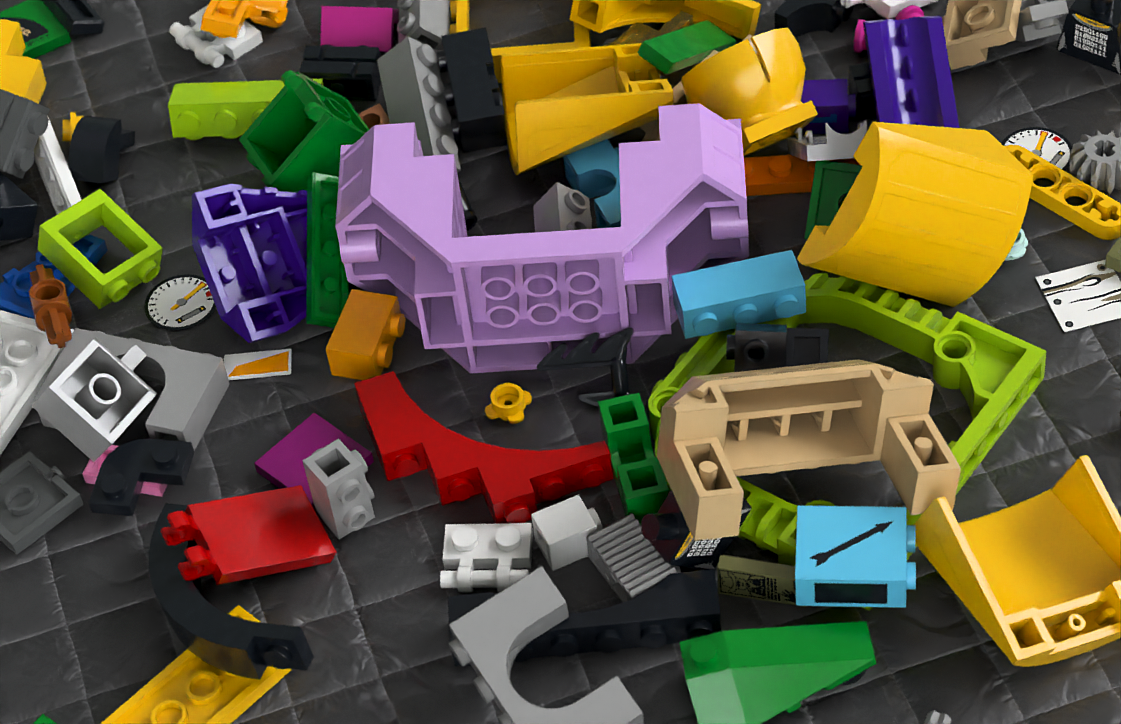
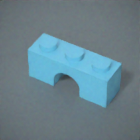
(594, 174)

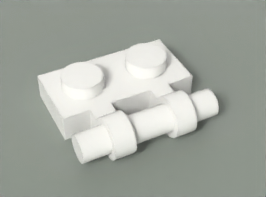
(213, 49)
(486, 547)

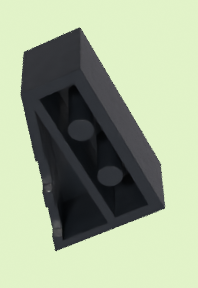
(472, 90)

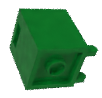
(301, 133)

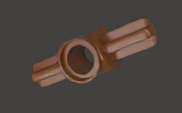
(50, 306)

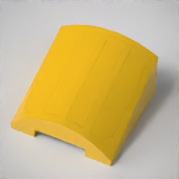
(575, 99)
(925, 212)
(1037, 571)

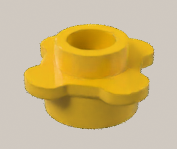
(508, 403)

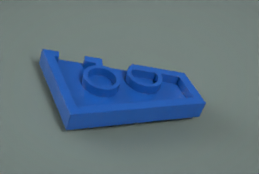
(16, 284)

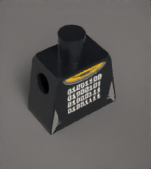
(1093, 33)
(674, 541)

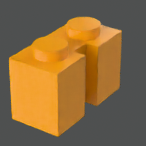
(365, 335)

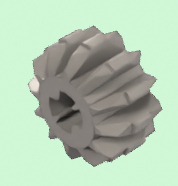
(1097, 161)

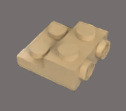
(976, 26)

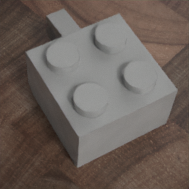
(96, 398)

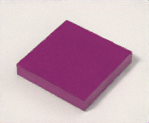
(284, 462)

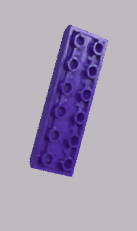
(911, 71)

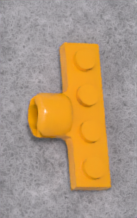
(226, 17)

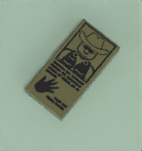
(756, 579)

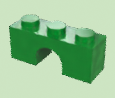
(634, 467)

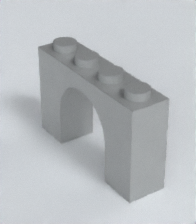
(190, 380)
(498, 631)

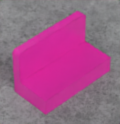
(358, 26)

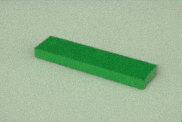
(684, 46)
(325, 271)

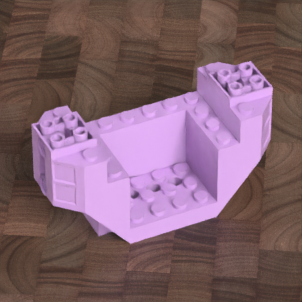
(521, 295)

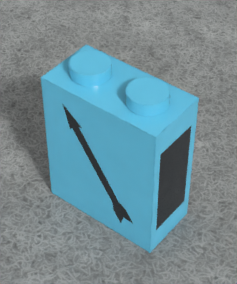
(854, 556)

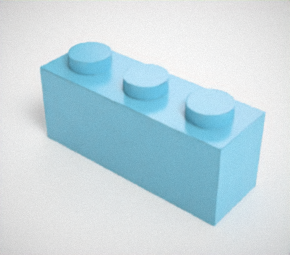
(739, 293)

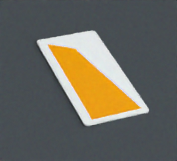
(258, 364)

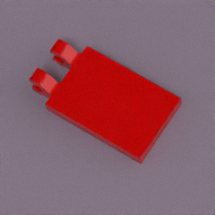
(250, 536)

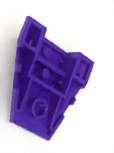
(253, 256)

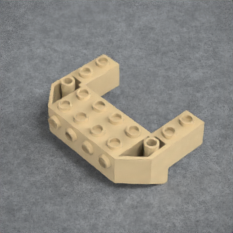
(794, 422)

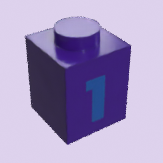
(832, 104)

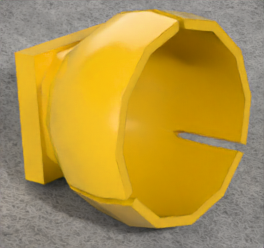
(755, 87)

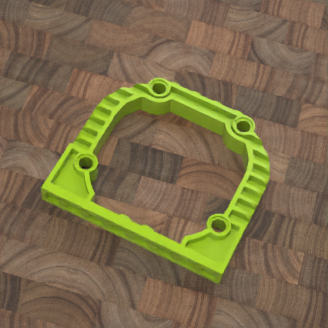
(983, 362)

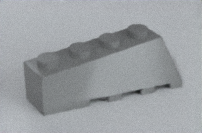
(417, 95)

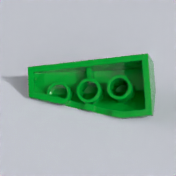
(764, 671)

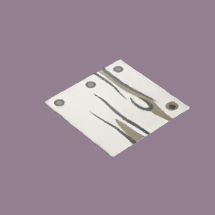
(1083, 295)

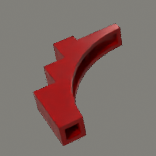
(462, 467)

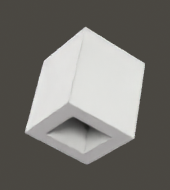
(563, 531)

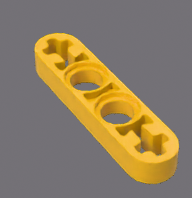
(1068, 186)

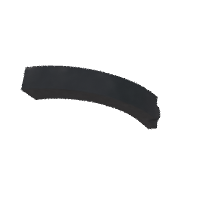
(211, 634)

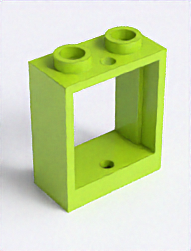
(80, 220)

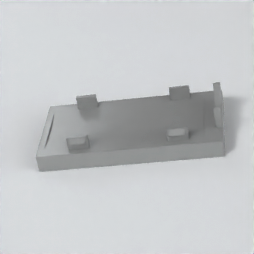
(827, 147)

